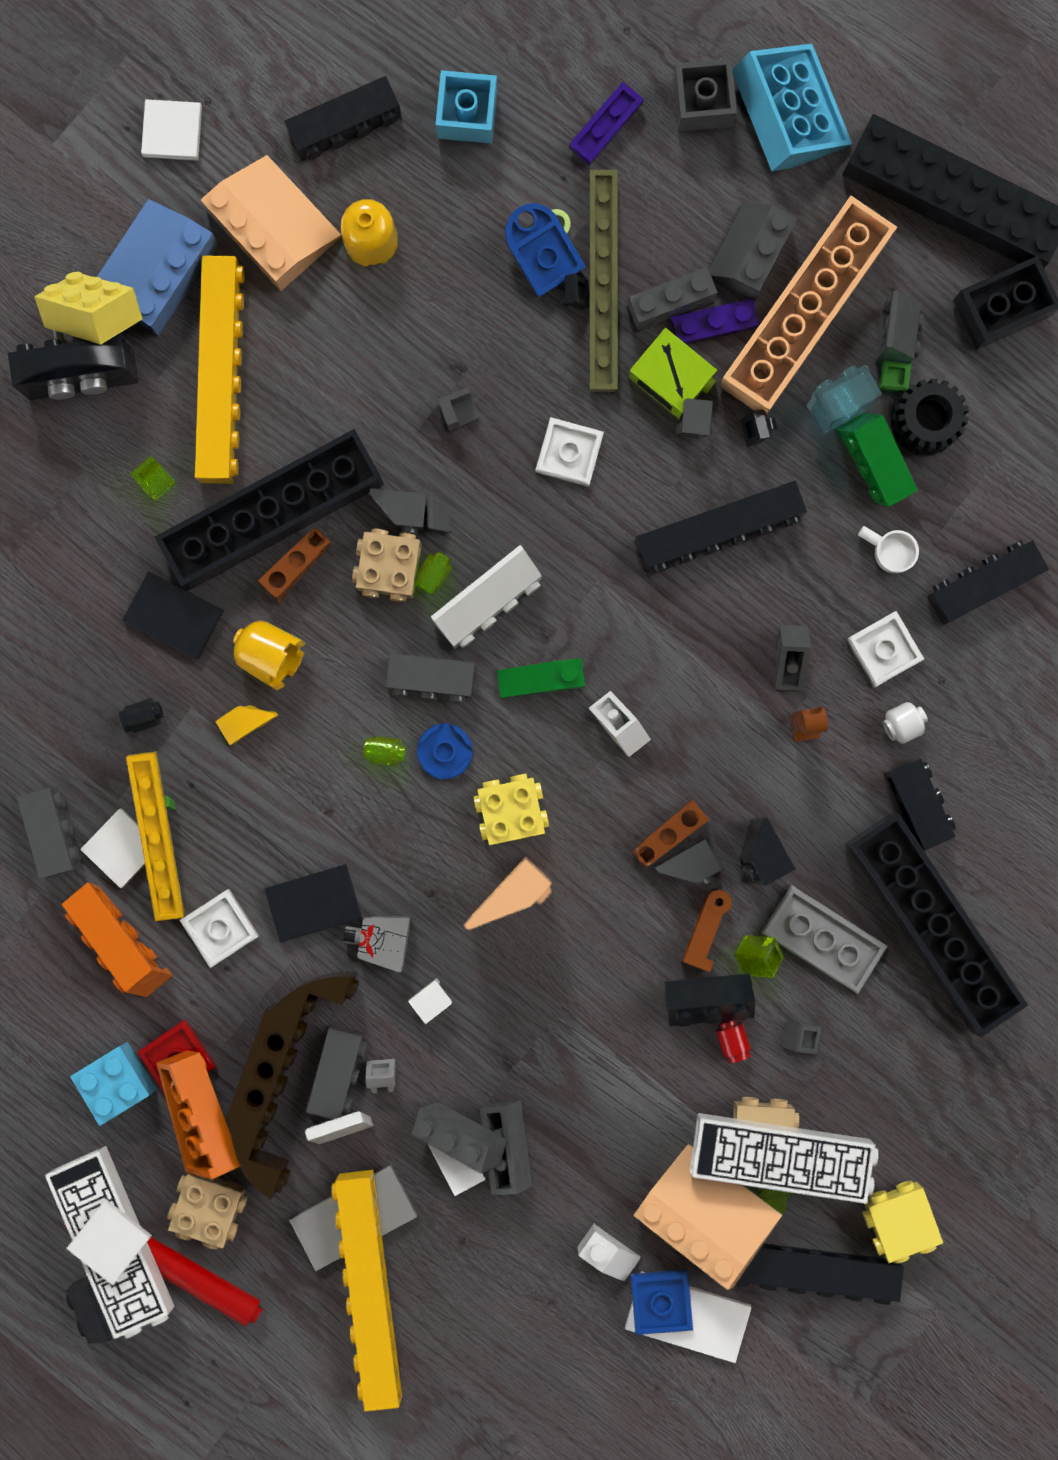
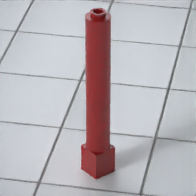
(204, 1284)

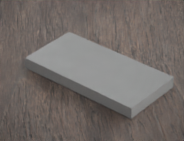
(824, 939)
(318, 1228)

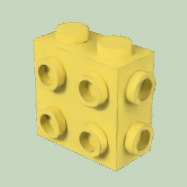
(510, 809)
(902, 1222)

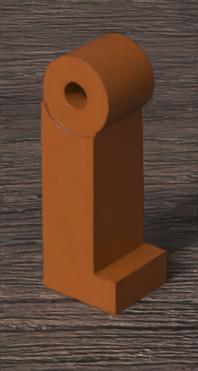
(294, 564)
(808, 723)
(670, 833)
(714, 906)

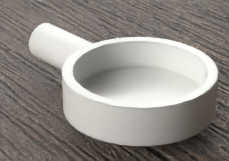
(894, 551)

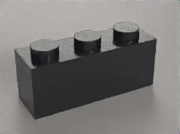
(921, 803)
(709, 1000)

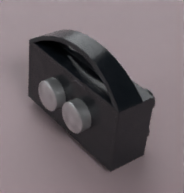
(71, 368)

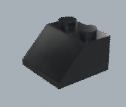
(90, 1316)

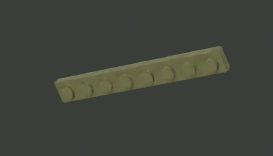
(603, 281)

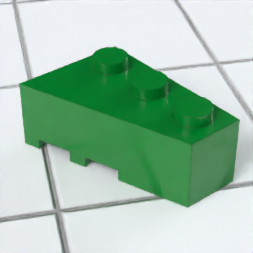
(877, 458)

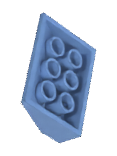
(160, 261)

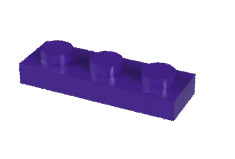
(606, 123)
(715, 322)

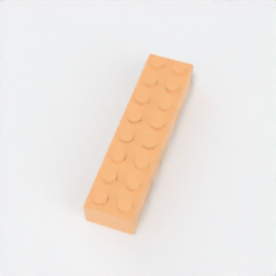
(807, 306)

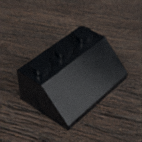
(763, 854)

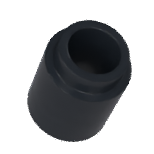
(141, 715)

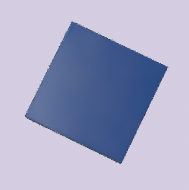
(661, 1302)

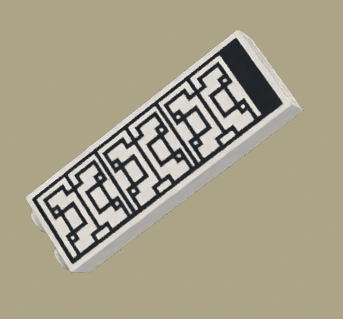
(783, 1158)
(140, 1291)

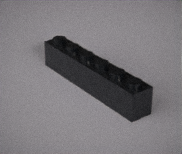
(721, 526)
(824, 1273)

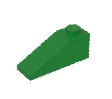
(541, 678)

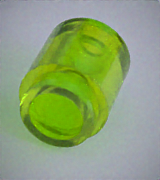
(434, 572)
(384, 750)

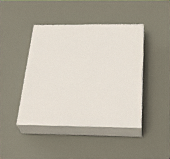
(171, 129)
(569, 452)
(885, 649)
(117, 848)
(219, 928)
(338, 1127)
(109, 1242)

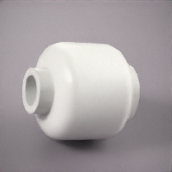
(905, 722)

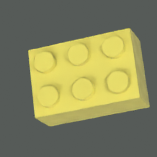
(88, 307)

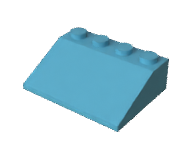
(790, 105)

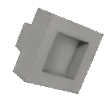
(381, 1074)

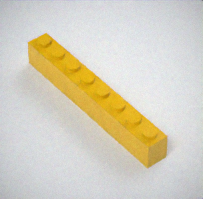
(218, 370)
(368, 1290)

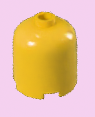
(368, 233)
(267, 652)

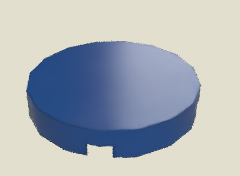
(444, 751)

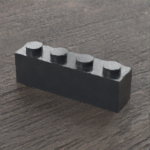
(343, 119)
(987, 582)

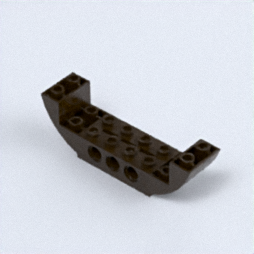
(250, 1113)

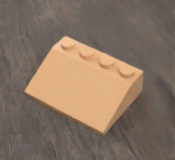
(270, 221)
(515, 893)
(708, 1220)

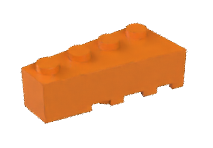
(114, 942)
(197, 1116)

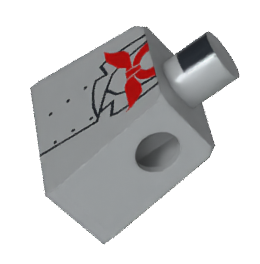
(381, 940)

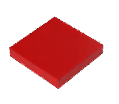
(173, 1042)

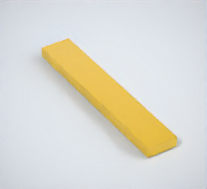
(155, 836)

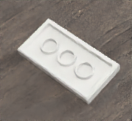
(716, 1325)

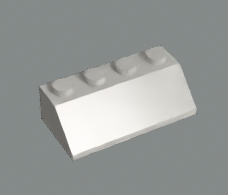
(487, 597)

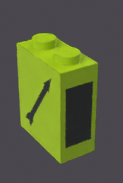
(672, 372)

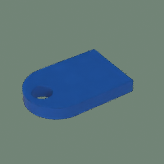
(543, 249)

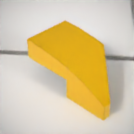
(243, 721)

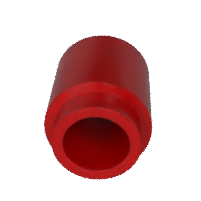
(733, 1041)

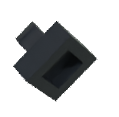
(576, 291)
(757, 428)

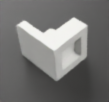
(430, 1001)

